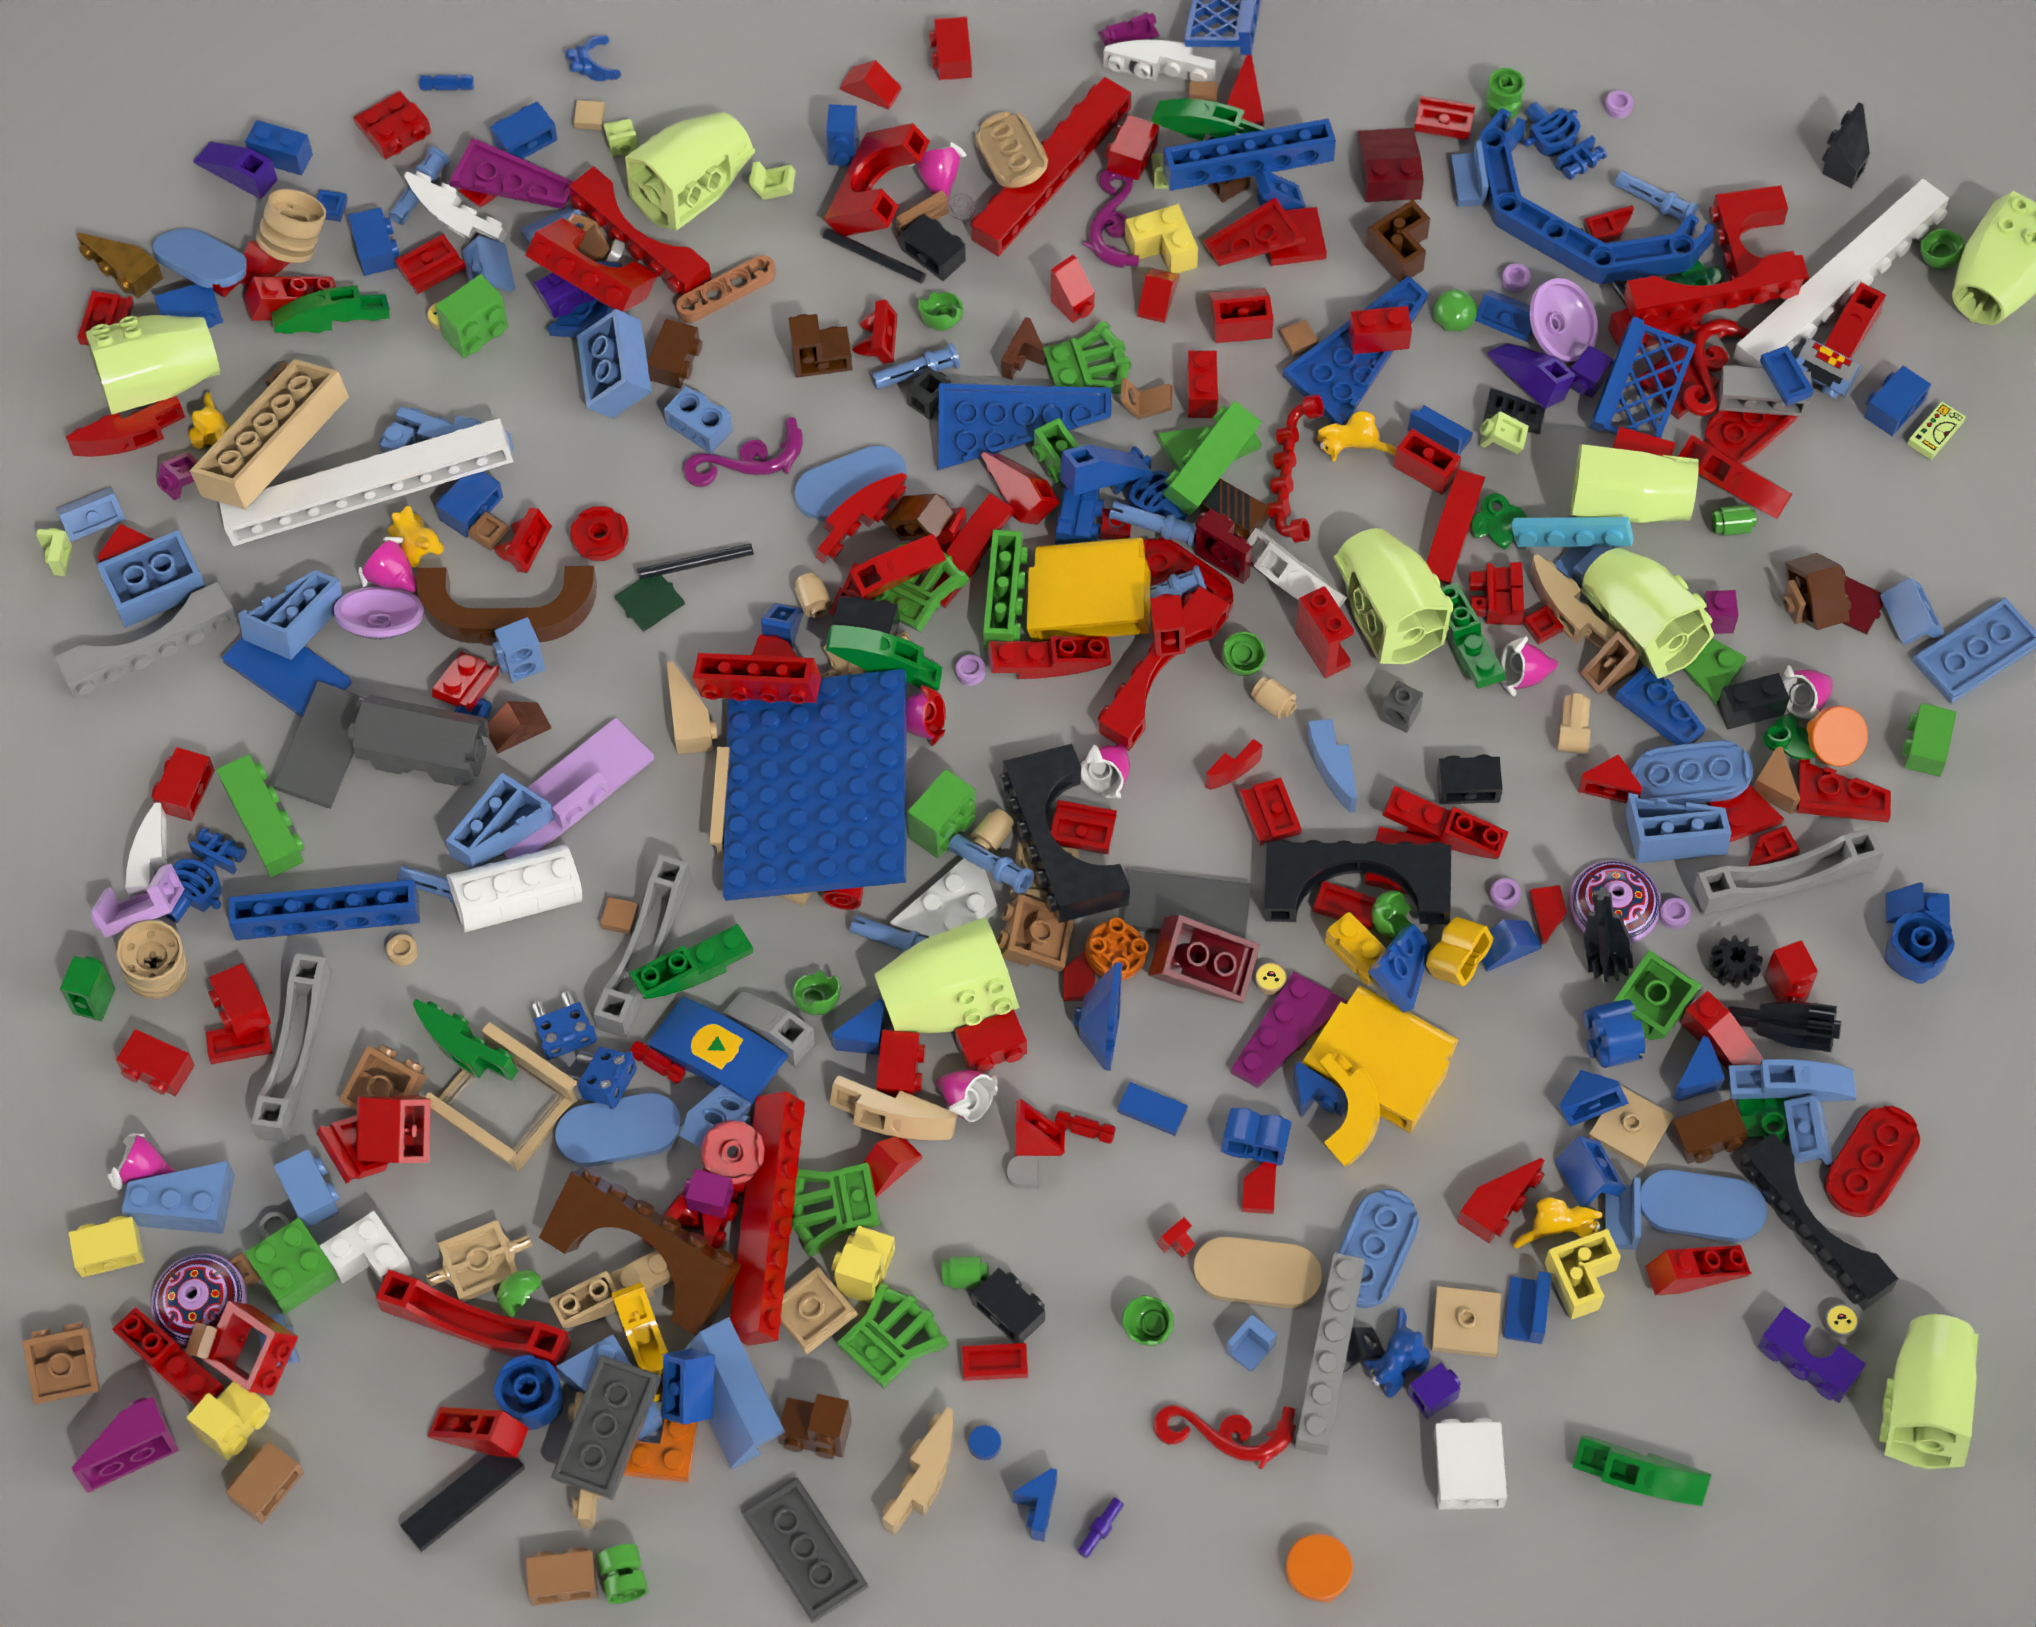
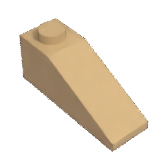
(690, 716)

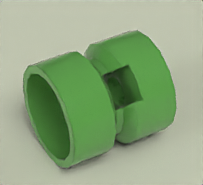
(1505, 92)
(621, 1568)

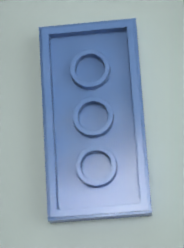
(1977, 650)

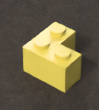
(1164, 233)
(863, 1264)
(1576, 1268)
(228, 1420)

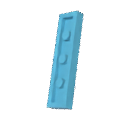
(1572, 532)

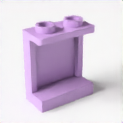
(158, 900)

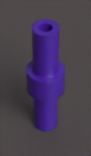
(1100, 1527)

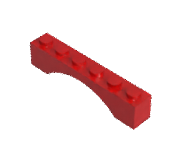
(676, 265)
(1660, 299)
(1125, 717)
(428, 1307)

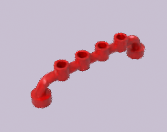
(1284, 461)

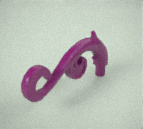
(1106, 216)
(751, 449)

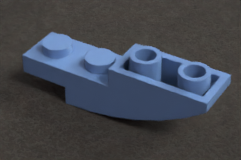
(430, 427)
(1791, 1079)

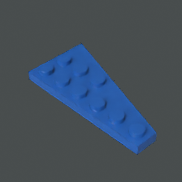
(1346, 377)
(1005, 416)

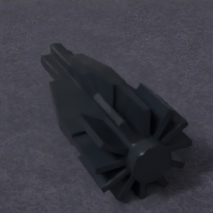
(1607, 939)
(1793, 1023)

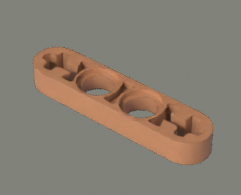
(723, 285)

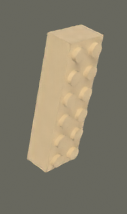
(269, 434)

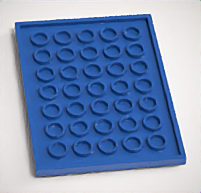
(817, 789)

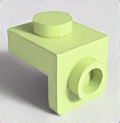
(772, 182)

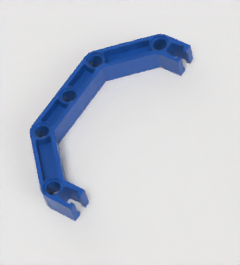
(1573, 246)

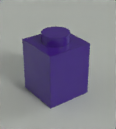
(1591, 371)
(1434, 1390)

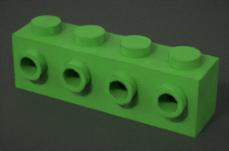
(1211, 458)
(1003, 587)
(260, 815)

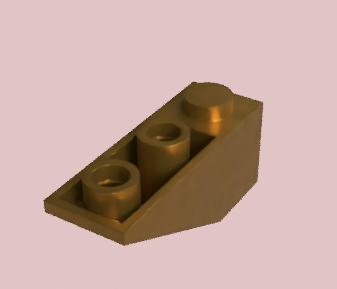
(126, 263)

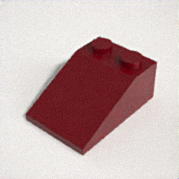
(1390, 165)
(1203, 959)

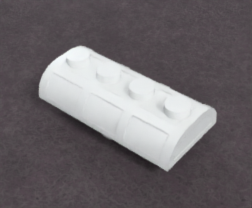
(515, 887)

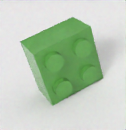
(472, 316)
(942, 813)
(291, 1265)

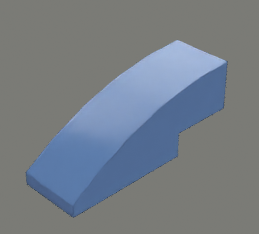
(1333, 762)

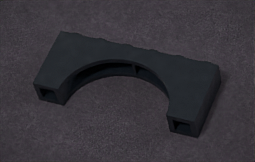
(1298, 868)
(1072, 885)

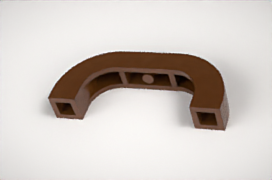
(478, 624)

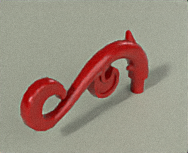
(1704, 364)
(1232, 1424)

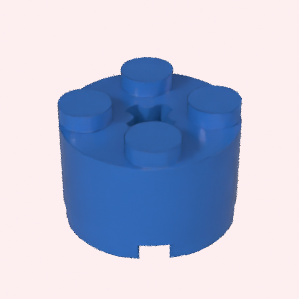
(1920, 946)
(1614, 1033)
(529, 1374)

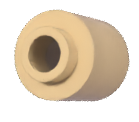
(812, 595)
(1274, 697)
(993, 830)

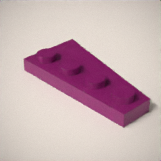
(507, 176)
(1289, 1023)

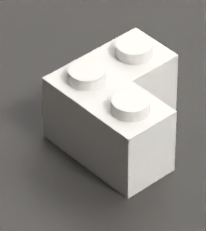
(364, 1246)

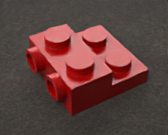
(393, 124)

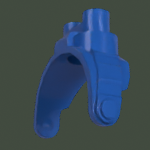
(582, 62)

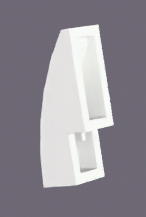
(147, 851)

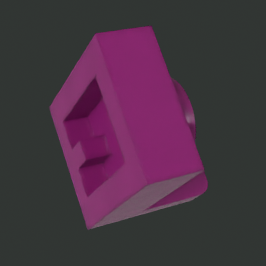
(176, 474)

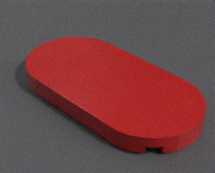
(1744, 433)
(1168, 557)
(1872, 1161)

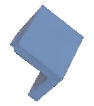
(1251, 1343)

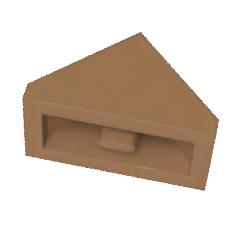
(1611, 664)
(1777, 783)

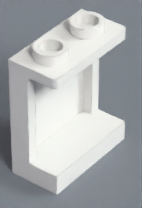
(1470, 1464)

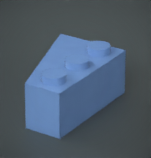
(292, 617)
(498, 822)
(1675, 831)
(182, 1199)
(579, 1370)

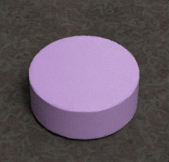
(1618, 104)
(1516, 278)
(970, 669)
(1505, 894)
(1675, 913)

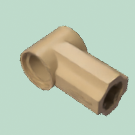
(1574, 730)

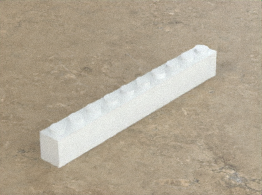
(1837, 280)
(369, 481)

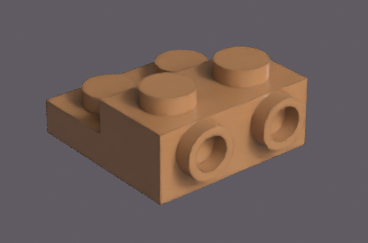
(1034, 934)
(382, 1075)
(61, 1363)

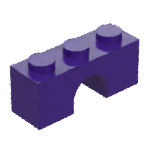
(1830, 1375)

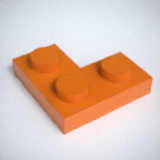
(669, 1459)

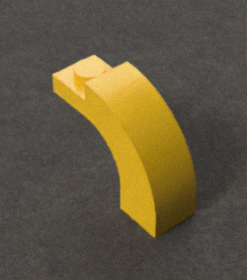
(1363, 1110)
(641, 1330)

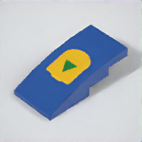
(717, 1049)

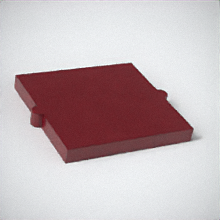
(1864, 605)

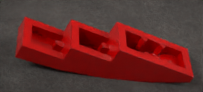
(1454, 524)
(975, 539)

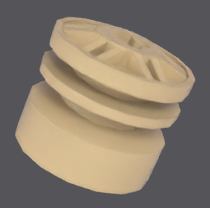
(291, 225)
(145, 945)

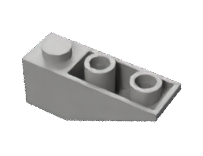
(772, 1024)

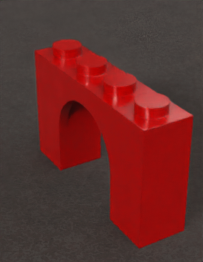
(855, 205)
(1741, 212)
(557, 250)

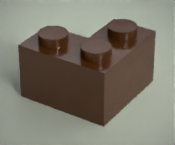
(1397, 239)
(816, 349)
(1822, 588)
(816, 1425)

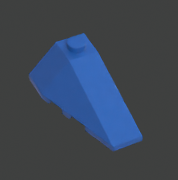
(1100, 1016)

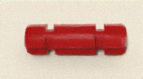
(658, 1062)
(1085, 1126)

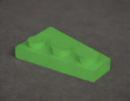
(1179, 442)
(1715, 668)

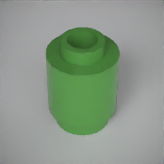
(1733, 520)
(964, 1272)

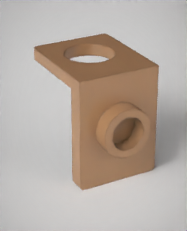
(594, 243)
(1147, 402)
(1794, 602)

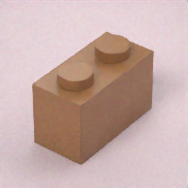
(264, 1482)
(561, 1576)

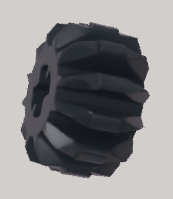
(1734, 971)

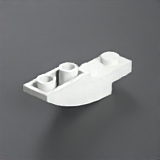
(1150, 57)
(445, 204)
(1287, 570)

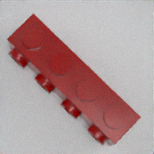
(757, 678)

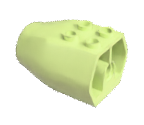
(687, 167)
(1998, 262)
(151, 358)
(1633, 485)
(1393, 597)
(1649, 609)
(947, 981)
(1932, 1394)

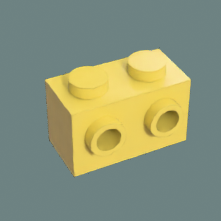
(106, 1246)

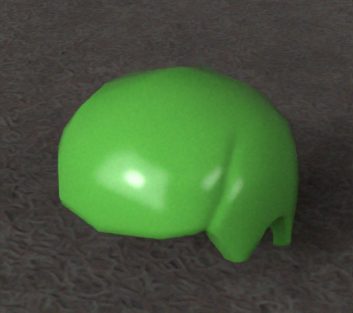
(1942, 248)
(1455, 310)
(941, 311)
(1243, 653)
(1390, 913)
(816, 993)
(516, 1290)
(1148, 1320)

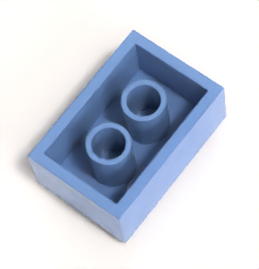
(614, 363)
(151, 578)

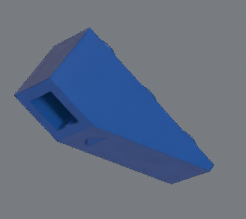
(1098, 467)

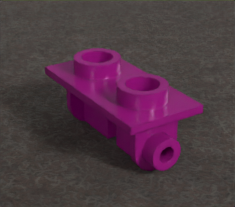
(1137, 29)

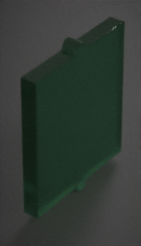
(649, 601)

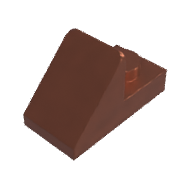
(1022, 347)

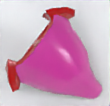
(926, 715)

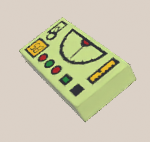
(1936, 430)

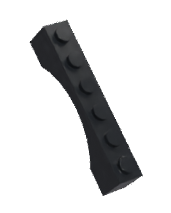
(1857, 1270)

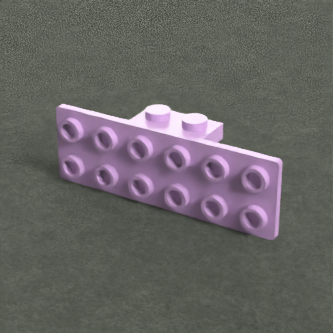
(585, 781)

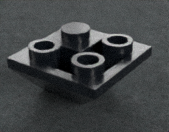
(1848, 148)

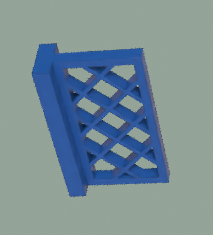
(1242, 27)
(1622, 369)

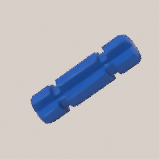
(446, 82)

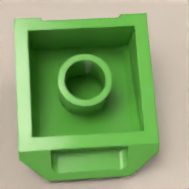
(1658, 995)

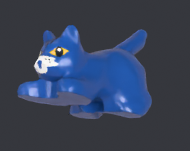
(1403, 1353)

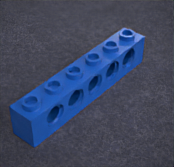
(1248, 154)
(324, 910)

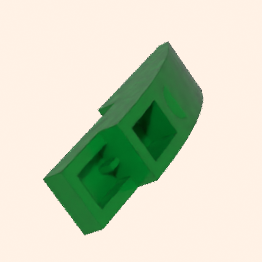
(1202, 117)
(318, 310)
(1469, 643)
(882, 651)
(691, 966)
(460, 1044)
(1642, 1473)

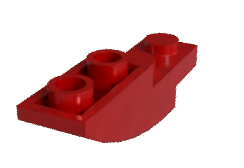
(117, 435)
(1736, 477)
(864, 506)
(1050, 659)
(1452, 827)
(166, 1358)

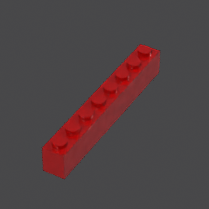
(1066, 150)
(767, 1220)

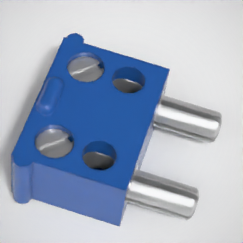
(564, 1028)
(605, 1076)

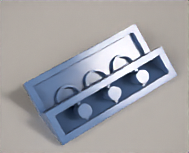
(741, 1406)

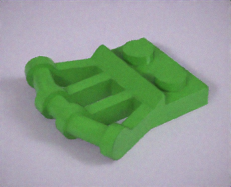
(1069, 362)
(917, 603)
(852, 1199)
(879, 1352)

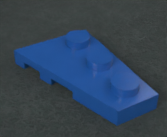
(582, 316)
(1660, 707)
(1402, 967)

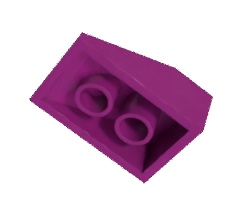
(127, 1444)

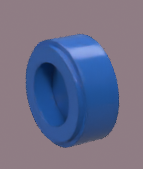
(984, 1442)

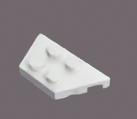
(951, 902)

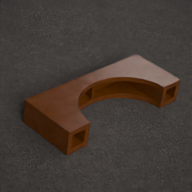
(697, 1269)

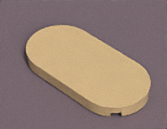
(1011, 149)
(1257, 1272)

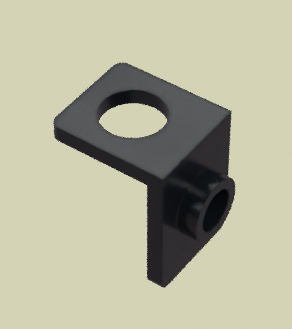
(1359, 1349)

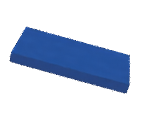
(284, 679)

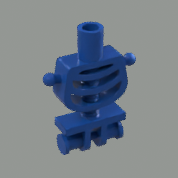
(1552, 140)
(1151, 489)
(193, 881)

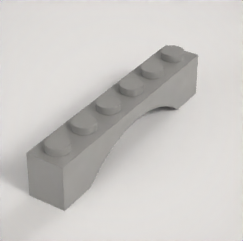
(93, 666)
(1836, 860)
(660, 906)
(282, 1089)
(1330, 1354)

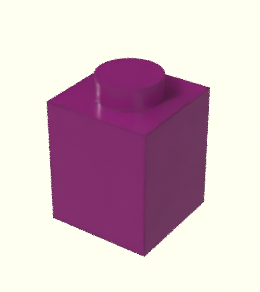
(1722, 610)
(708, 1193)

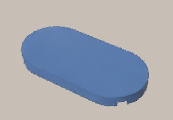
(200, 258)
(829, 485)
(1694, 772)
(631, 1130)
(1703, 1205)
(1382, 1236)

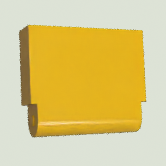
(1089, 590)
(1395, 1048)

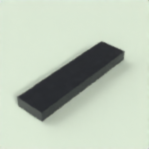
(460, 1499)

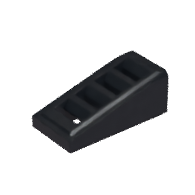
(1508, 401)

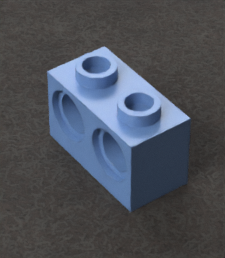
(694, 423)
(518, 650)
(715, 1108)

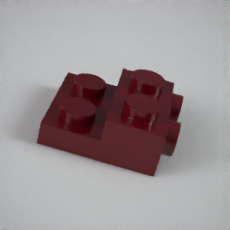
(1221, 547)

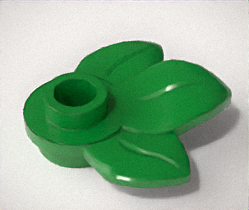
(1699, 276)
(1496, 523)
(1790, 736)
(1762, 1112)

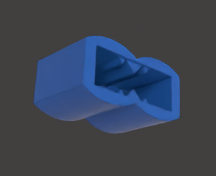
(1256, 1136)

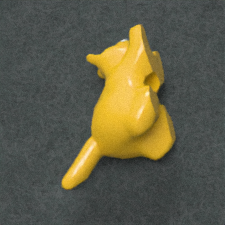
(208, 425)
(1357, 433)
(416, 538)
(1555, 1218)

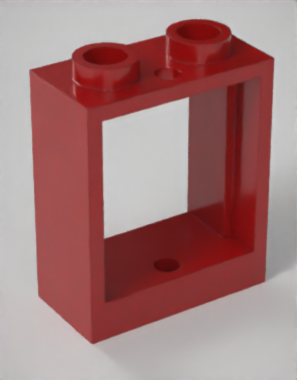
(229, 1341)

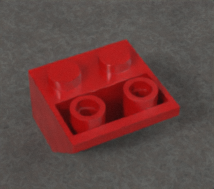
(1241, 315)
(393, 1129)

